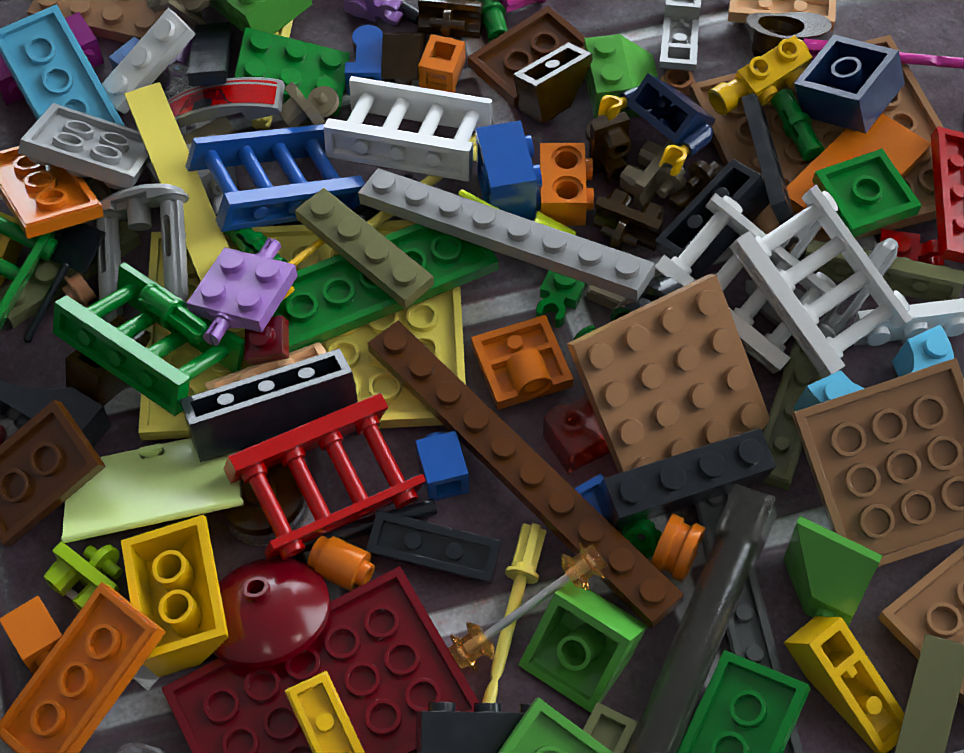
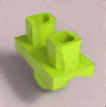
(73, 568)

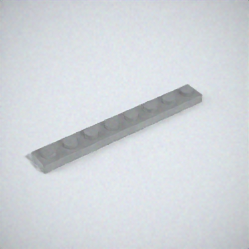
(508, 234)

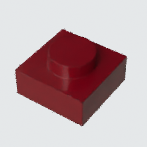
(270, 344)

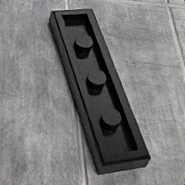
(210, 54)
(768, 158)

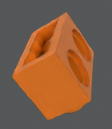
(564, 182)

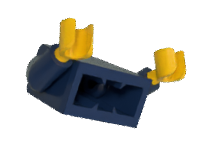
(668, 112)

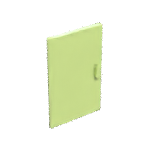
(149, 489)

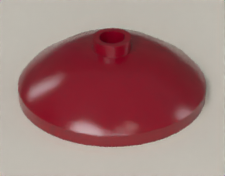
(271, 611)

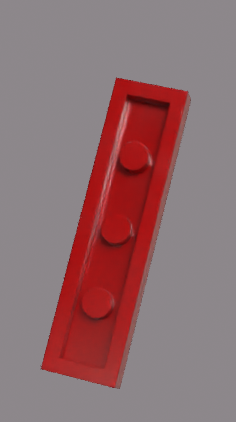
(948, 176)

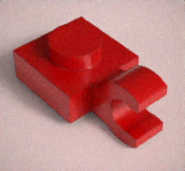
(911, 248)

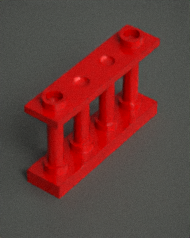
(290, 450)

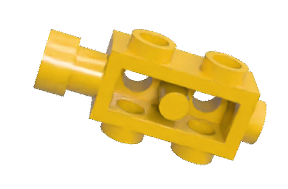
(774, 71)

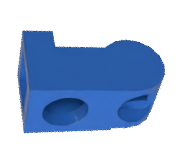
(367, 53)

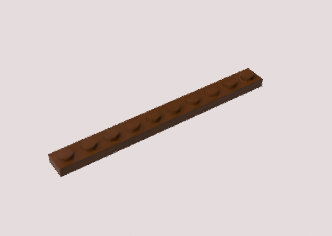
(525, 473)

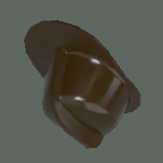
(772, 28)

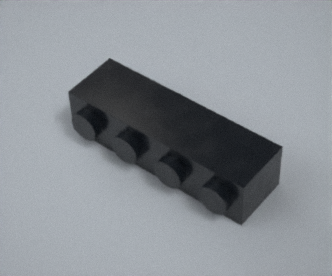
(268, 404)
(684, 479)

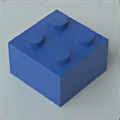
(506, 169)

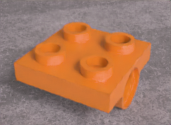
(521, 362)

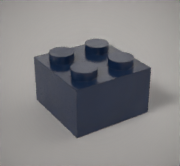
(850, 83)

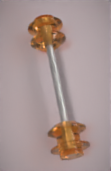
(478, 642)

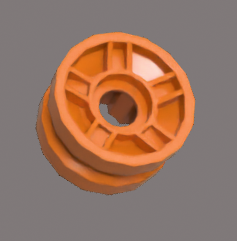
(678, 547)

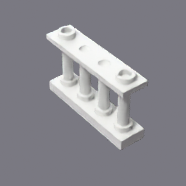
(404, 149)
(803, 318)
(765, 349)

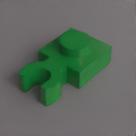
(557, 293)

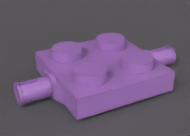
(242, 290)

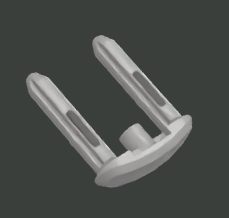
(136, 206)
(832, 323)

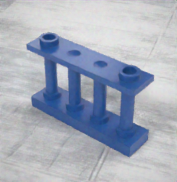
(269, 203)

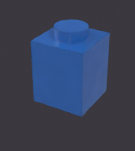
(442, 465)

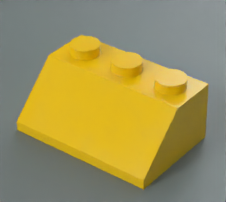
(178, 588)

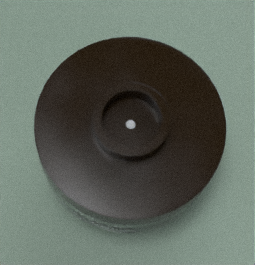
(249, 520)

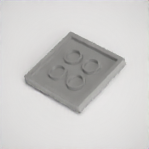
(86, 147)

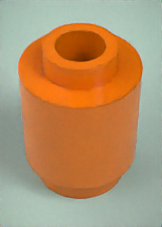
(341, 562)

